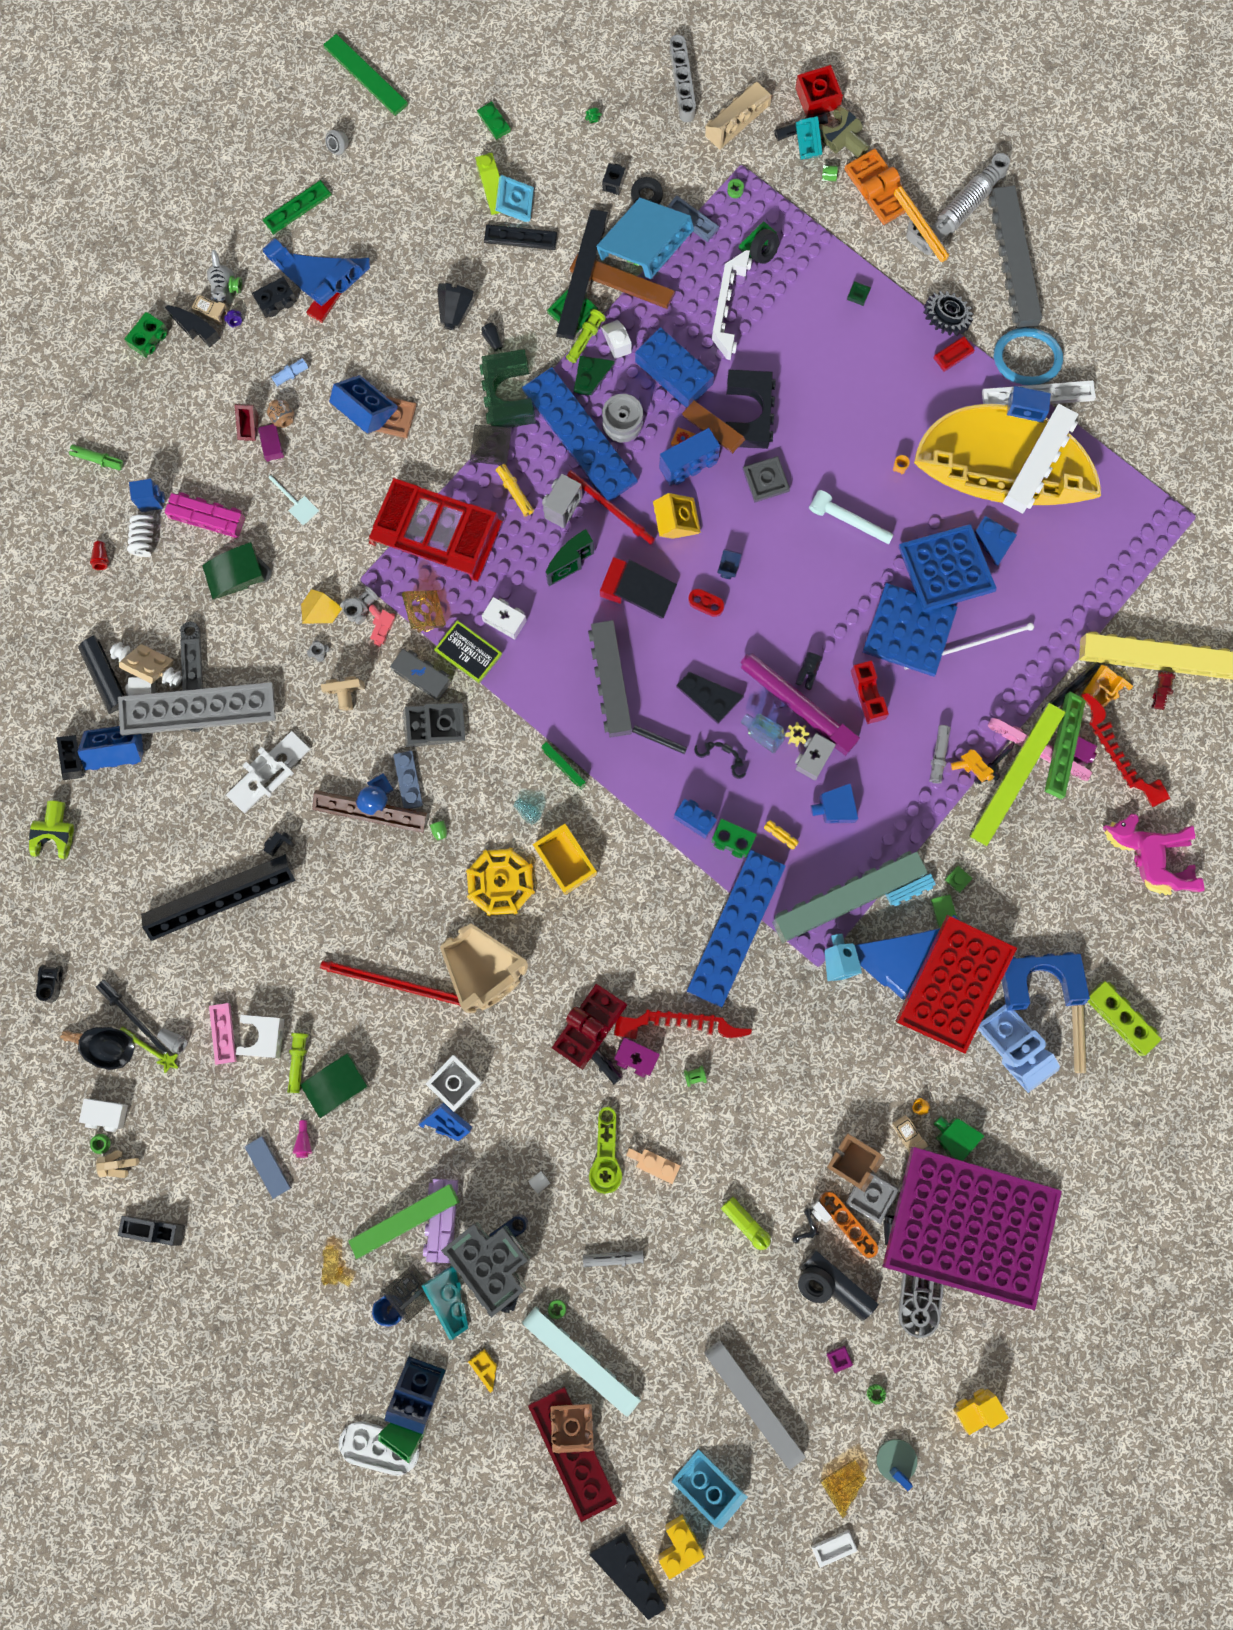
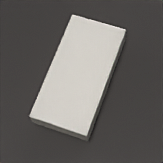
(834, 1548)

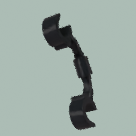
(727, 748)

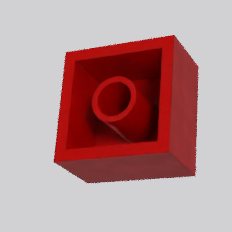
(818, 91)

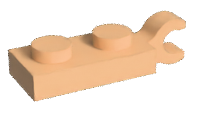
(655, 1164)

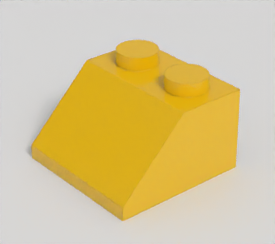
(676, 516)

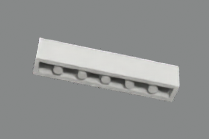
(1040, 459)

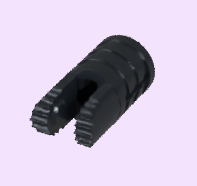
(810, 668)

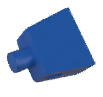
(836, 806)

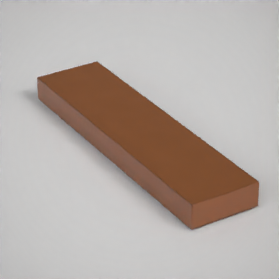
(722, 432)

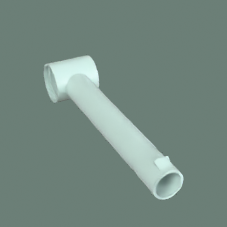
(822, 504)

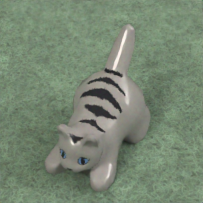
(218, 277)

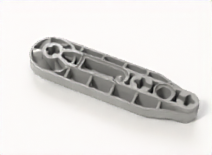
(919, 1303)

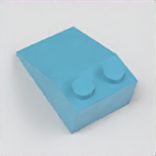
(709, 1489)

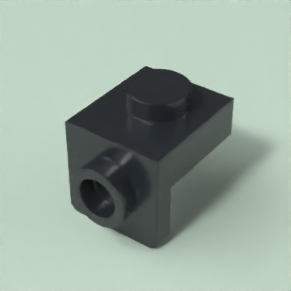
(273, 843)

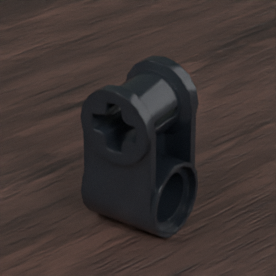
(50, 979)

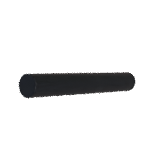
(659, 739)

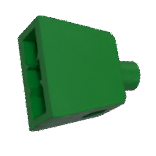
(957, 1137)
(401, 1440)

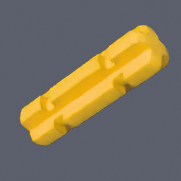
(781, 834)

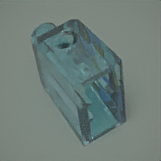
(764, 731)

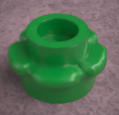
(593, 115)

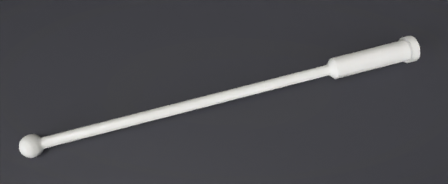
(1030, 626)

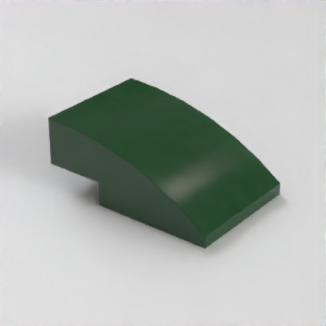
(569, 557)
(233, 571)
(334, 1085)

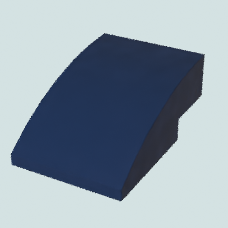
(415, 1395)

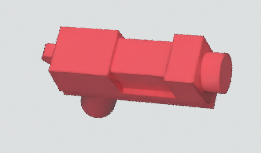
(383, 622)

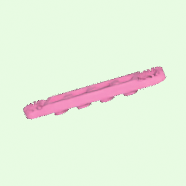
(1016, 734)

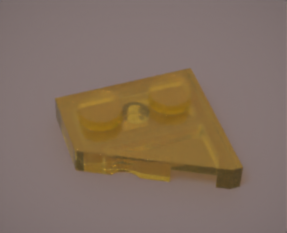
(843, 1485)

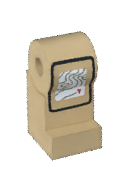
(209, 309)
(908, 1134)

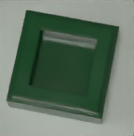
(858, 293)

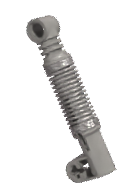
(962, 204)

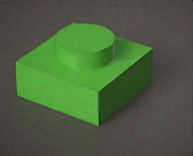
(958, 879)

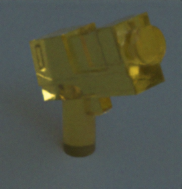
(331, 1272)

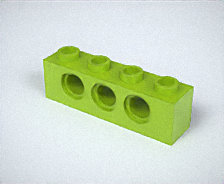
(1149, 1035)

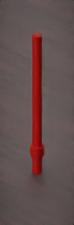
(637, 529)

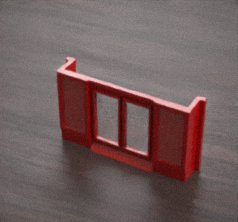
(436, 528)

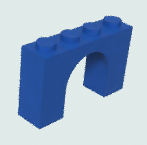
(1066, 967)

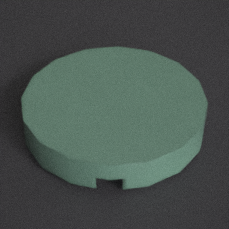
(896, 1454)

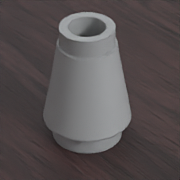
(174, 1042)

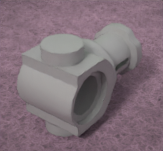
(361, 604)

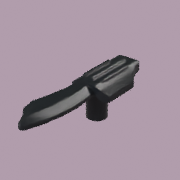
(993, 765)

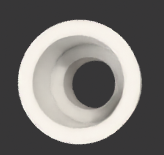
(539, 1182)

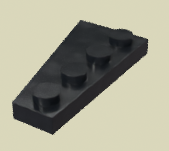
(626, 1570)

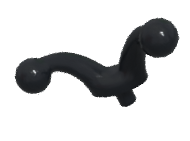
(813, 1231)

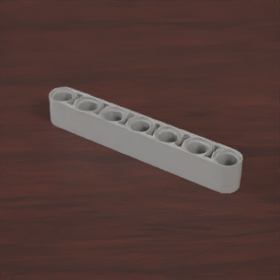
(754, 1405)

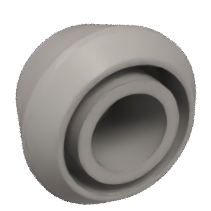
(336, 141)

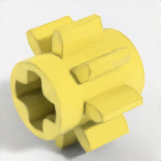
(798, 739)

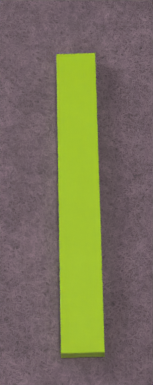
(1017, 774)

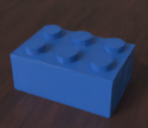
(689, 457)

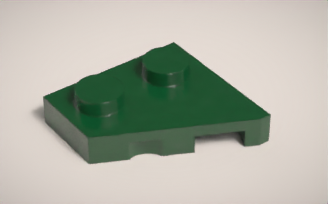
(591, 373)

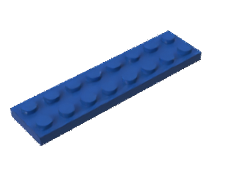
(579, 435)
(736, 928)

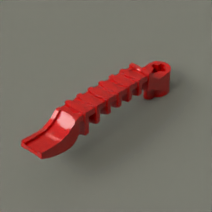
(1154, 791)
(628, 1027)

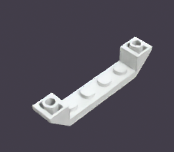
(736, 266)

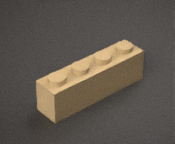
(737, 115)

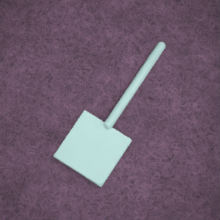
(303, 509)

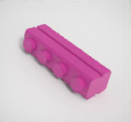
(205, 515)

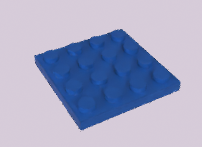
(947, 568)
(906, 633)

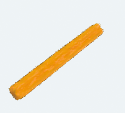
(921, 224)

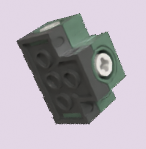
(489, 1265)

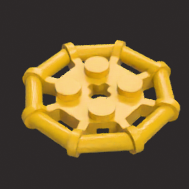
(508, 889)

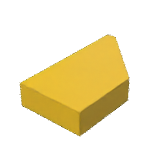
(484, 1368)

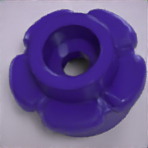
(232, 316)

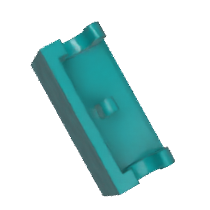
(809, 138)

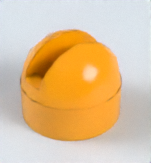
(923, 1110)

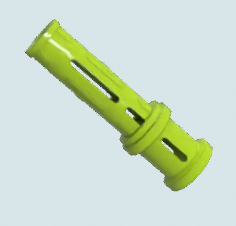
(589, 330)
(297, 1055)

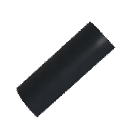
(101, 673)
(845, 1290)

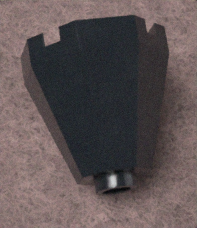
(454, 304)

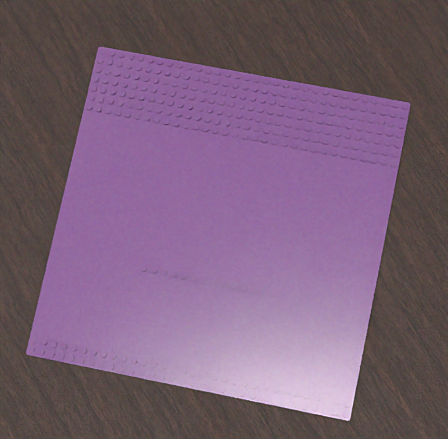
(848, 401)

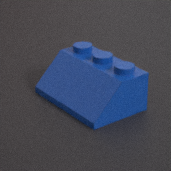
(362, 403)
(109, 748)

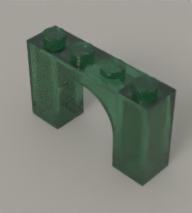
(495, 370)

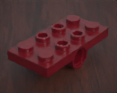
(588, 1026)

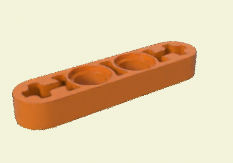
(848, 1224)

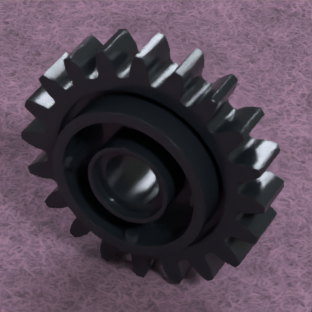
(948, 313)

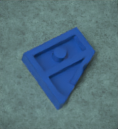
(994, 538)
(446, 1122)

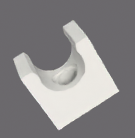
(269, 1038)

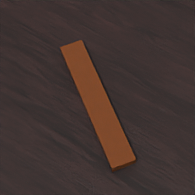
(630, 284)

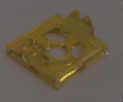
(432, 597)

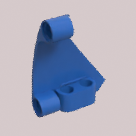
(317, 275)
(897, 960)

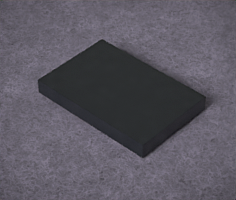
(645, 589)

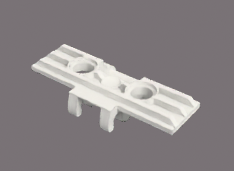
(264, 768)

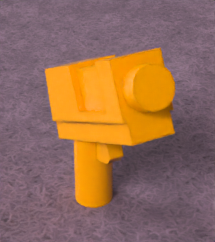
(973, 762)

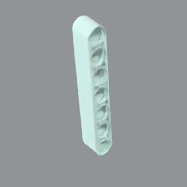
(583, 1364)

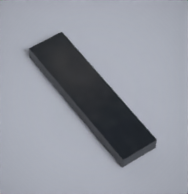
(520, 237)

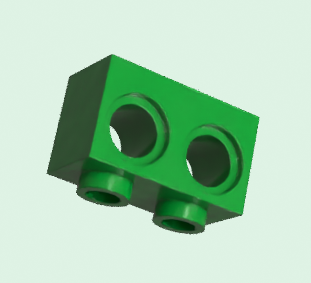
(142, 332)
(735, 833)

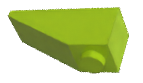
(489, 178)

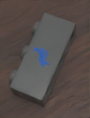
(421, 674)

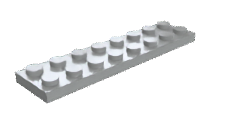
(196, 708)

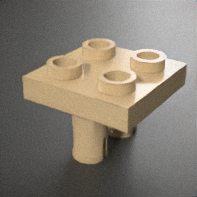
(343, 690)

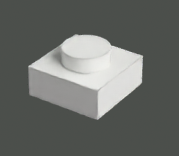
(820, 1212)

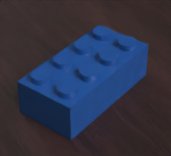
(674, 367)

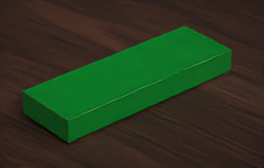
(563, 766)

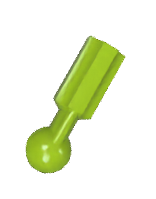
(744, 1221)

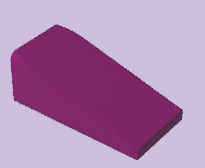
(270, 442)

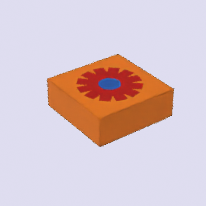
(680, 436)

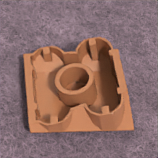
(572, 1428)

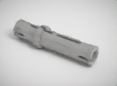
(938, 762)
(618, 1258)

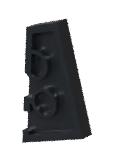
(709, 696)

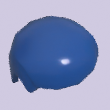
(371, 800)
(381, 1316)

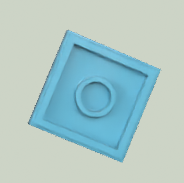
(514, 198)

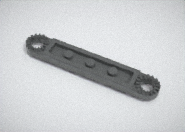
(191, 660)

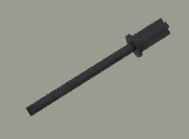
(114, 998)

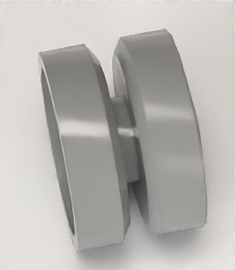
(622, 417)

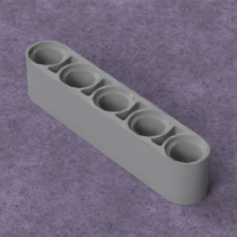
(682, 78)

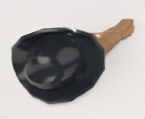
(103, 1046)

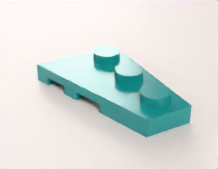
(446, 1301)

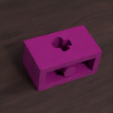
(648, 1057)

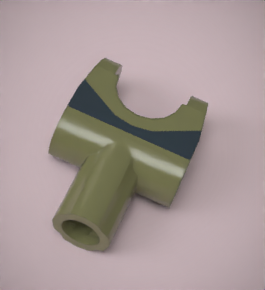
(845, 134)

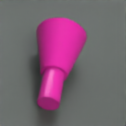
(302, 1145)

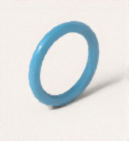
(1026, 380)

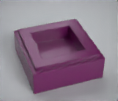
(839, 1359)

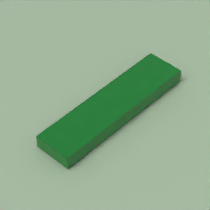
(296, 207)

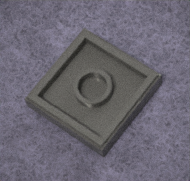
(766, 479)

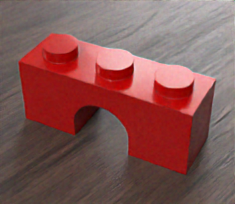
(866, 687)

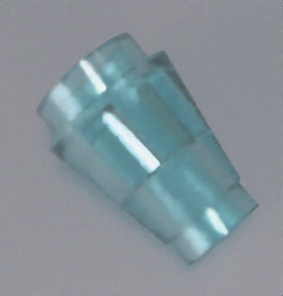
(527, 811)

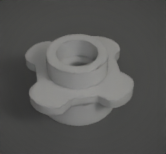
(316, 645)

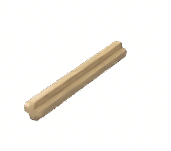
(1079, 1039)

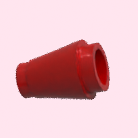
(99, 557)

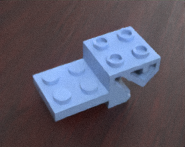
(1020, 1047)

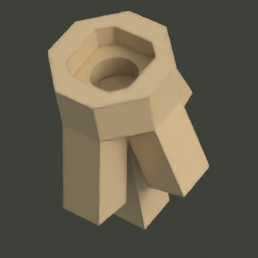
(108, 1166)

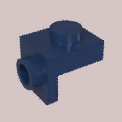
(729, 564)

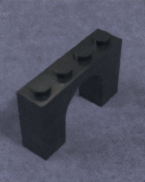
(758, 386)

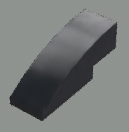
(193, 325)
(151, 1230)

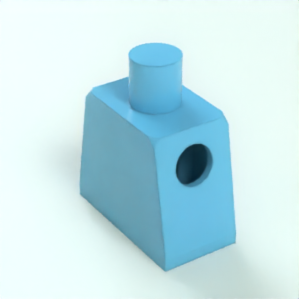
(841, 960)

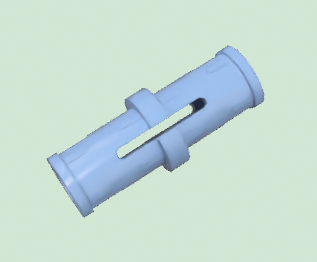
(289, 372)

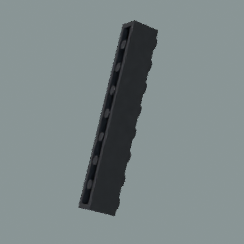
(217, 897)

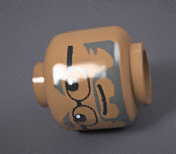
(280, 413)

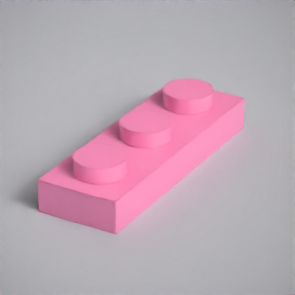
(222, 1033)

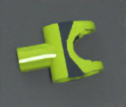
(50, 829)

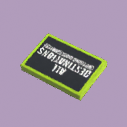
(468, 652)

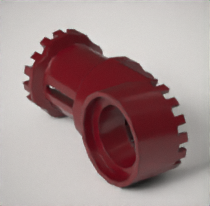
(1164, 689)

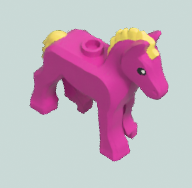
(1152, 855)

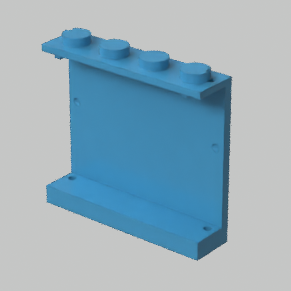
(647, 235)

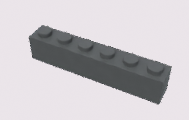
(611, 679)

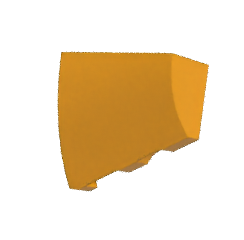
(1105, 686)

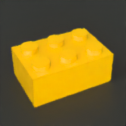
(564, 859)

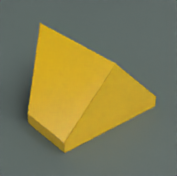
(319, 608)

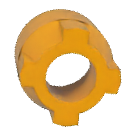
(903, 460)

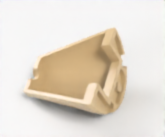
(481, 968)

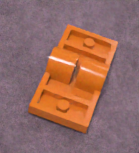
(877, 185)

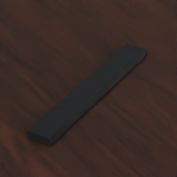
(582, 275)

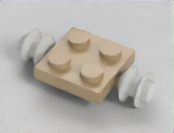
(146, 664)

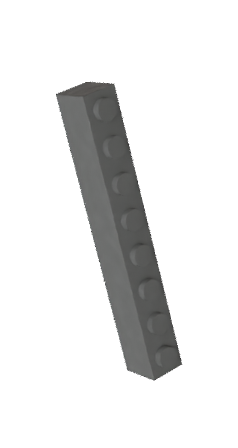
(1015, 257)

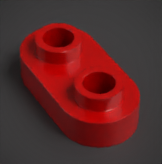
(706, 602)

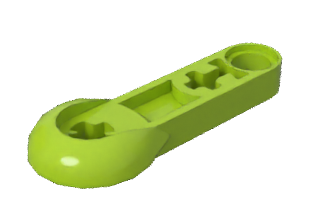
(605, 1158)

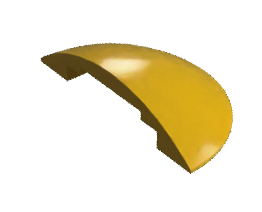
(985, 449)

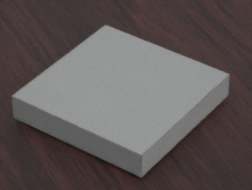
(875, 1200)

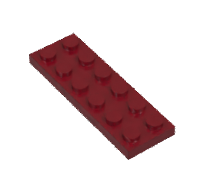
(579, 1471)

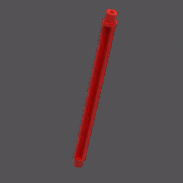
(390, 982)

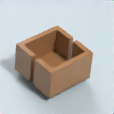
(856, 1163)

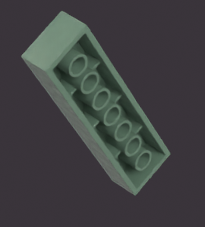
(849, 897)

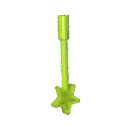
(166, 1059)

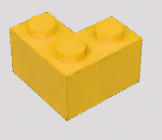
(980, 1411)
(685, 1550)

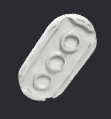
(363, 1446)

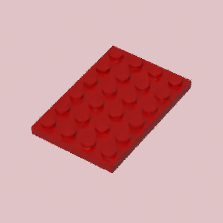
(956, 984)

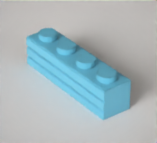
(913, 888)

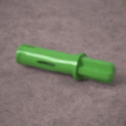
(99, 458)

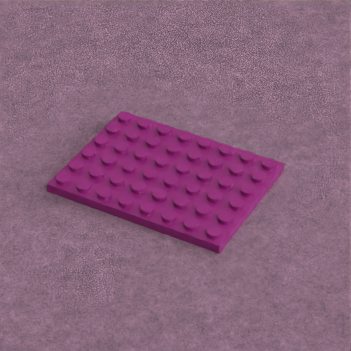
(972, 1228)

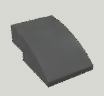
(433, 724)

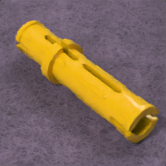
(511, 484)

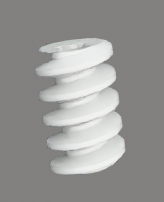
(138, 535)

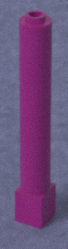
(800, 704)

